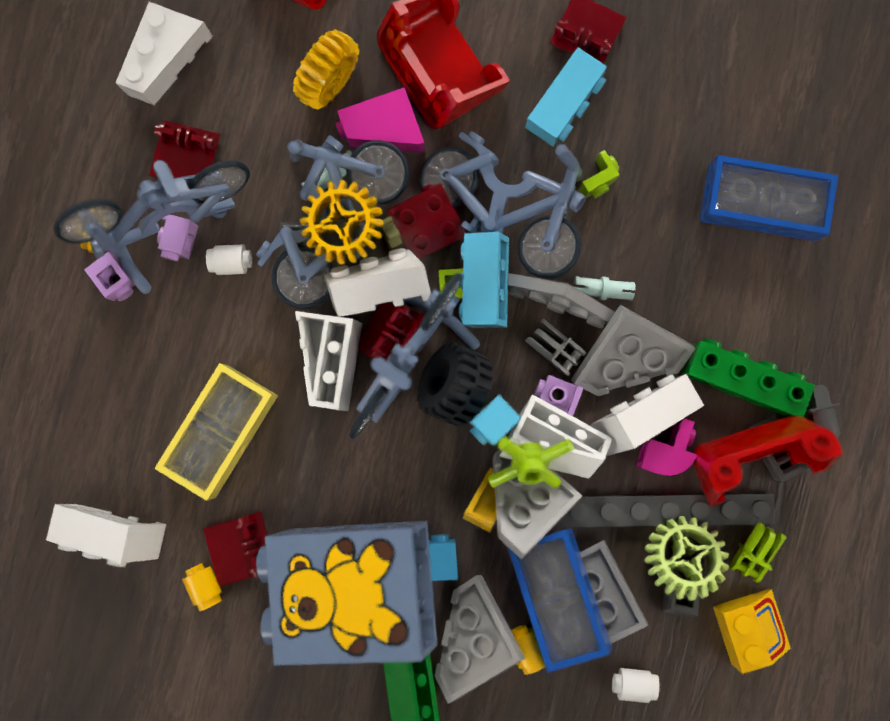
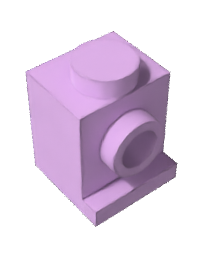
(176, 237)
(103, 273)
(570, 397)

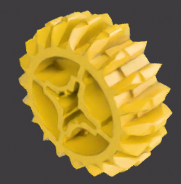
(325, 69)
(329, 225)

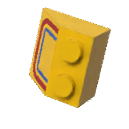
(752, 631)

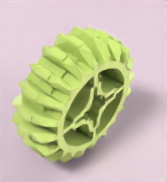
(690, 569)

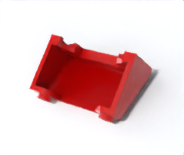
(436, 60)
(801, 438)

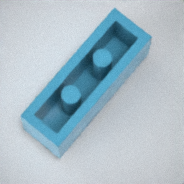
(567, 97)
(485, 280)
(494, 421)

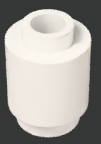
(228, 259)
(635, 685)

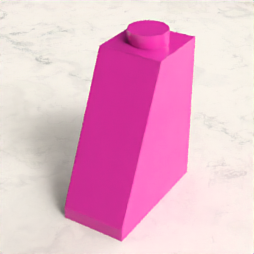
(384, 119)

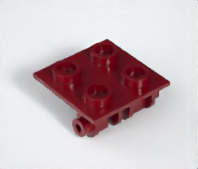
(589, 28)
(184, 148)
(427, 221)
(388, 328)
(235, 547)

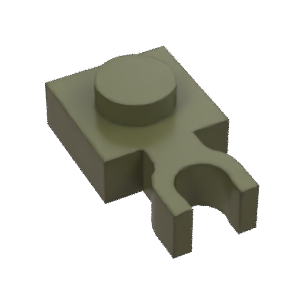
(391, 234)

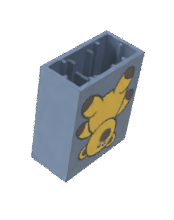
(348, 594)

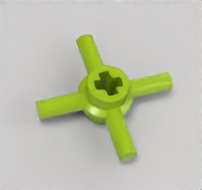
(530, 462)

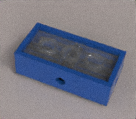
(768, 198)
(561, 602)

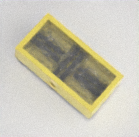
(216, 432)

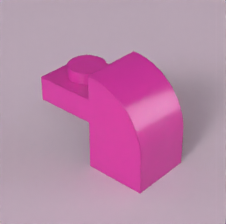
(669, 458)

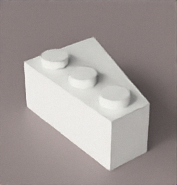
(159, 52)
(376, 282)
(329, 358)
(649, 413)
(549, 426)
(104, 534)

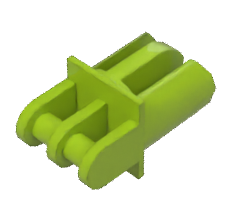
(760, 549)

